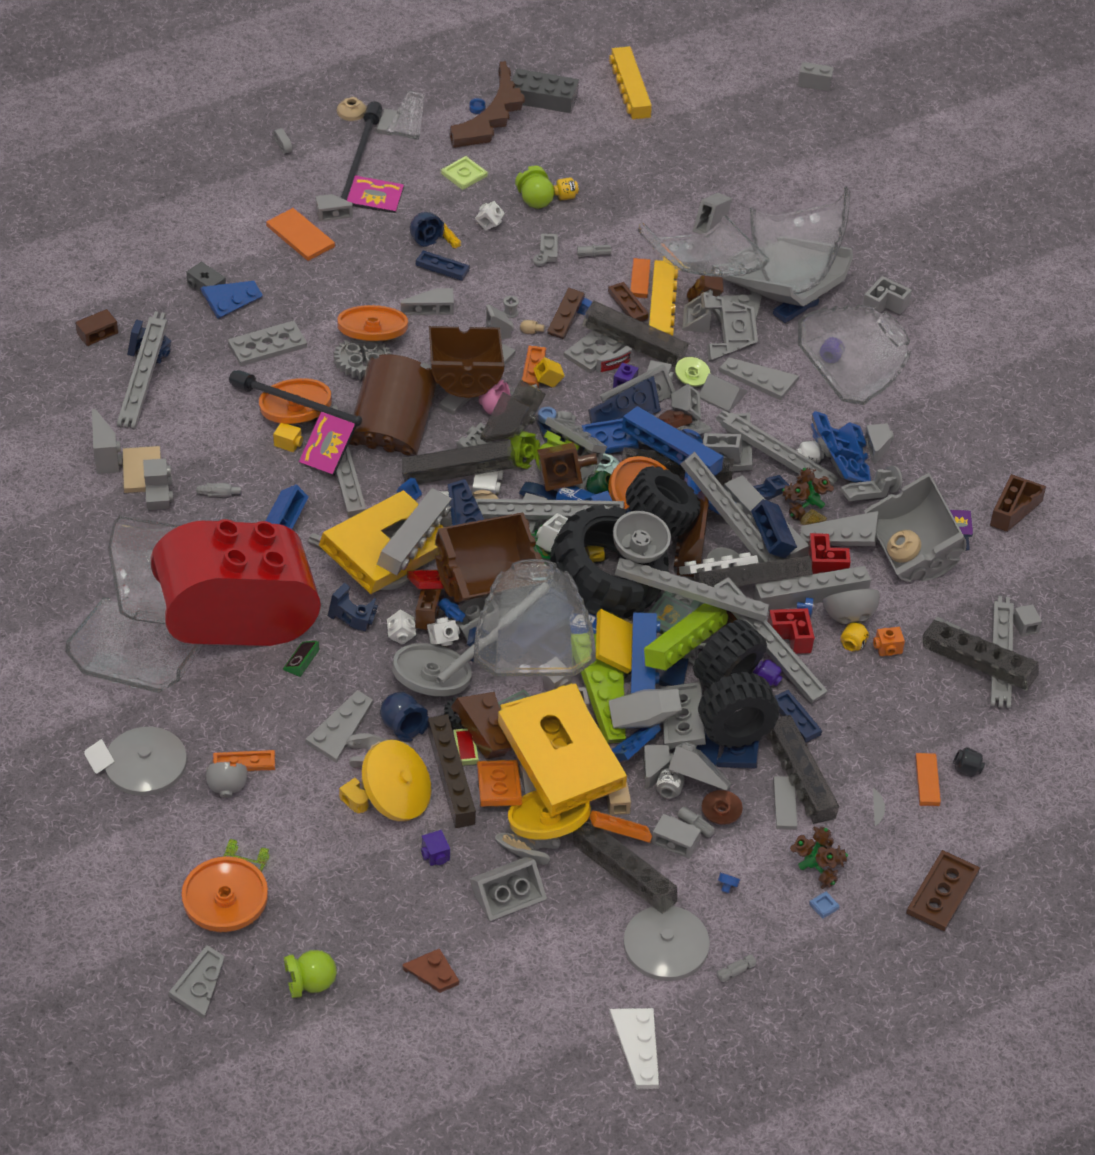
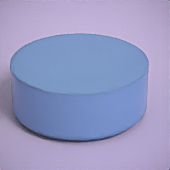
(546, 412)

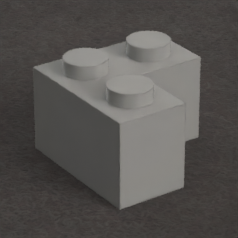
(888, 295)
(157, 483)

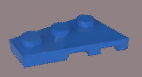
(230, 297)
(634, 742)

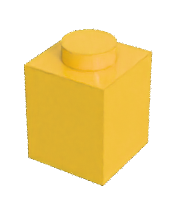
(549, 372)
(287, 437)

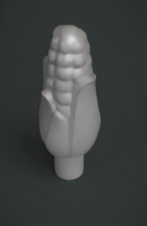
(218, 490)

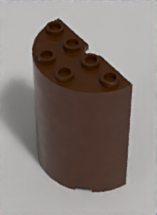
(466, 361)
(394, 404)
(478, 551)

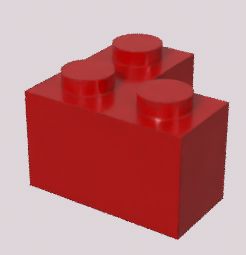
(825, 558)
(795, 626)

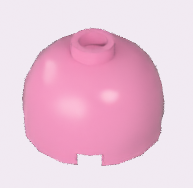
(491, 398)

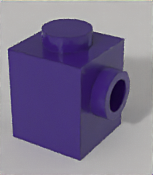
(624, 374)
(435, 848)

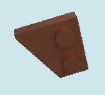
(675, 419)
(433, 970)

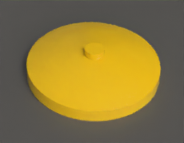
(396, 780)
(535, 822)

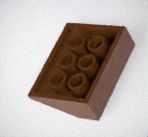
(693, 539)

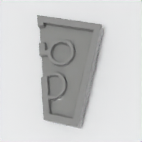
(198, 982)

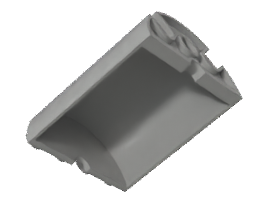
(926, 514)

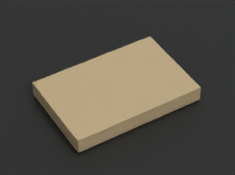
(134, 469)

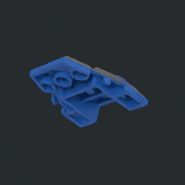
(843, 446)

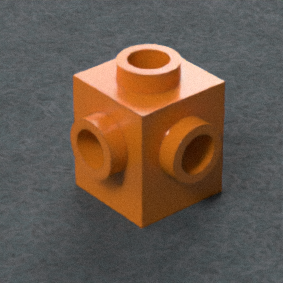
(889, 641)

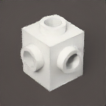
(489, 215)
(401, 627)
(443, 631)

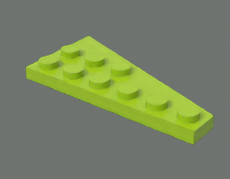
(604, 684)

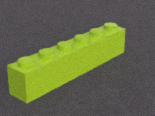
(684, 636)

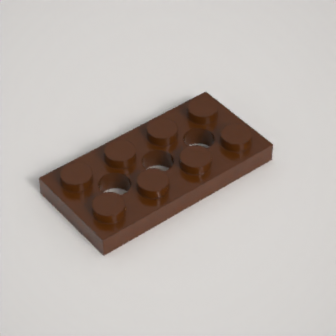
(948, 902)

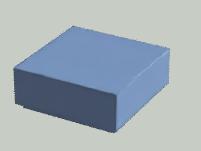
(824, 905)

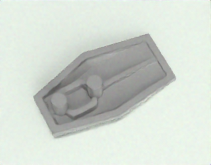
(644, 708)

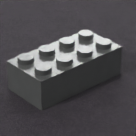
(547, 90)

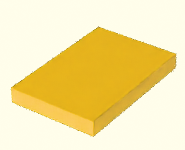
(614, 641)

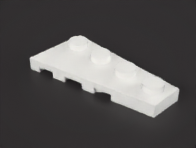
(725, 562)
(638, 1044)

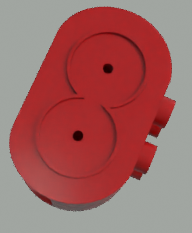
(235, 583)

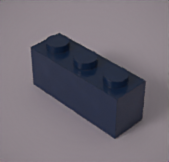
(773, 528)

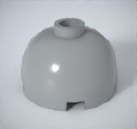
(225, 778)

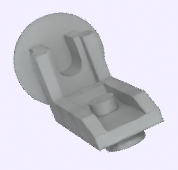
(883, 482)

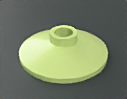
(692, 371)

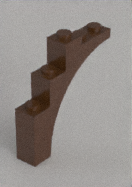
(480, 129)

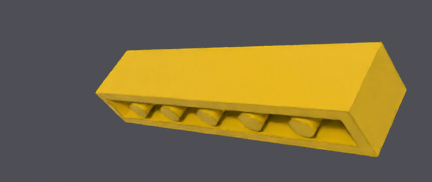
(630, 83)
(663, 297)

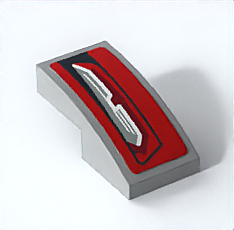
(611, 361)

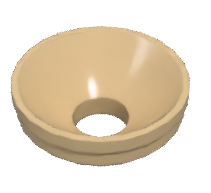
(351, 112)
(905, 551)

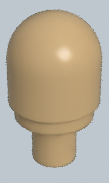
(531, 326)

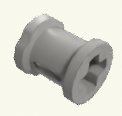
(515, 301)

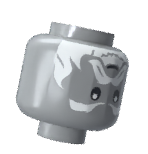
(669, 784)

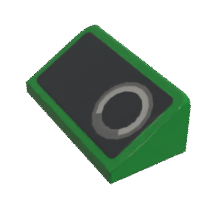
(302, 657)

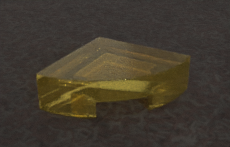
(813, 517)

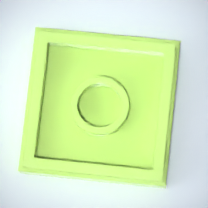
(464, 172)

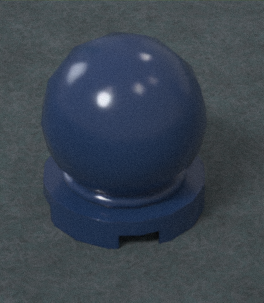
(404, 716)

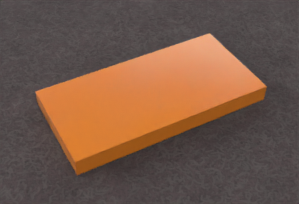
(300, 234)

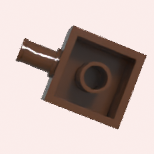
(562, 465)

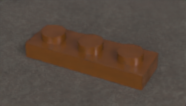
(628, 301)
(566, 313)

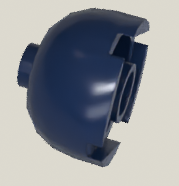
(426, 228)

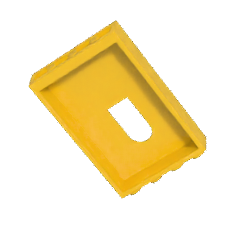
(360, 540)
(570, 773)

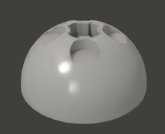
(641, 536)
(852, 606)

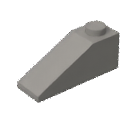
(433, 302)

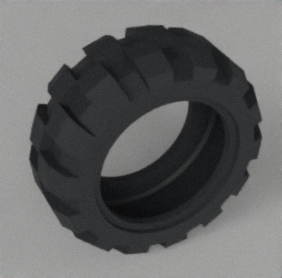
(597, 587)

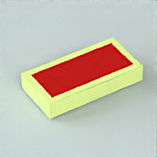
(466, 747)

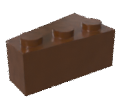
(1016, 502)
(480, 717)

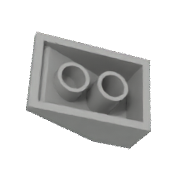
(105, 446)
(694, 764)

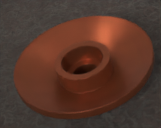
(725, 801)

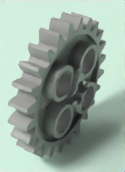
(349, 358)

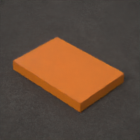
(499, 783)

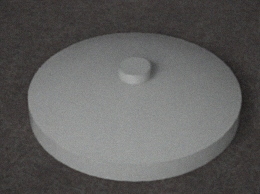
(421, 663)
(146, 761)
(666, 944)

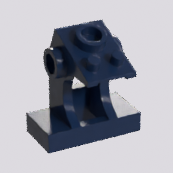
(136, 339)
(348, 612)

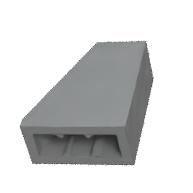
(711, 212)

